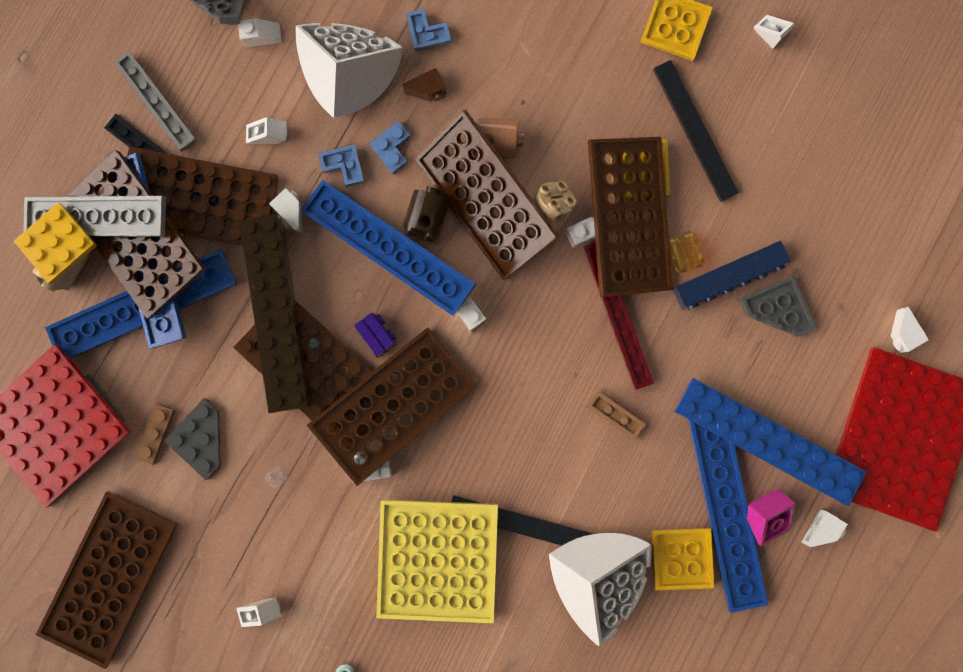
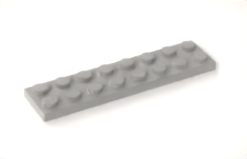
(106, 214)

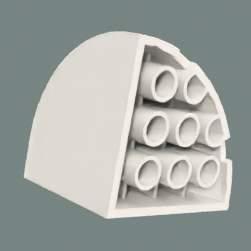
(346, 65)
(600, 580)

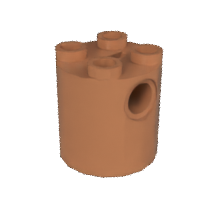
(503, 135)

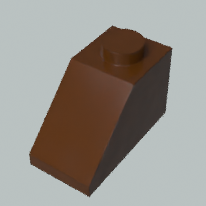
(426, 86)

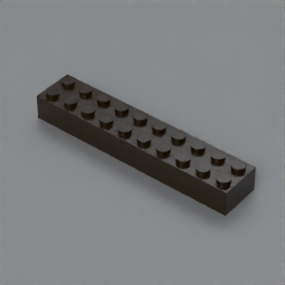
(275, 313)

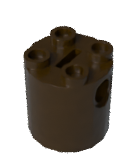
(428, 207)

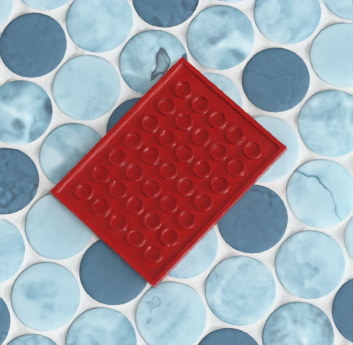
(905, 437)

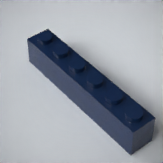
(734, 273)

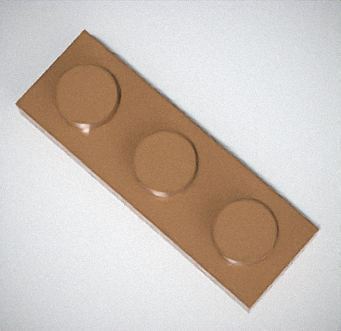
(615, 415)
(154, 434)

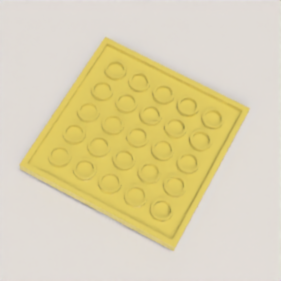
(437, 561)

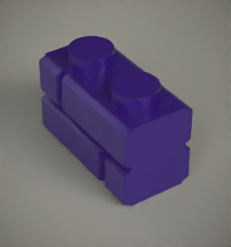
(375, 334)

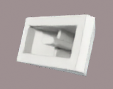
(773, 29)

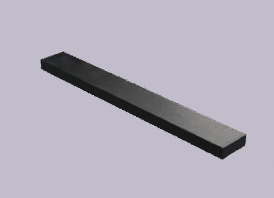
(695, 131)
(133, 138)
(532, 526)

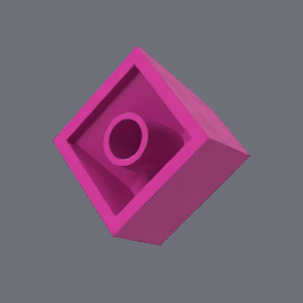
(770, 516)

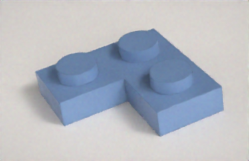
(424, 36)
(386, 146)
(345, 159)

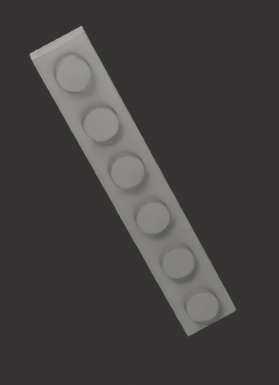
(155, 101)

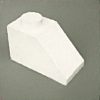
(259, 32)
(266, 131)
(289, 208)
(906, 331)
(824, 530)
(259, 612)

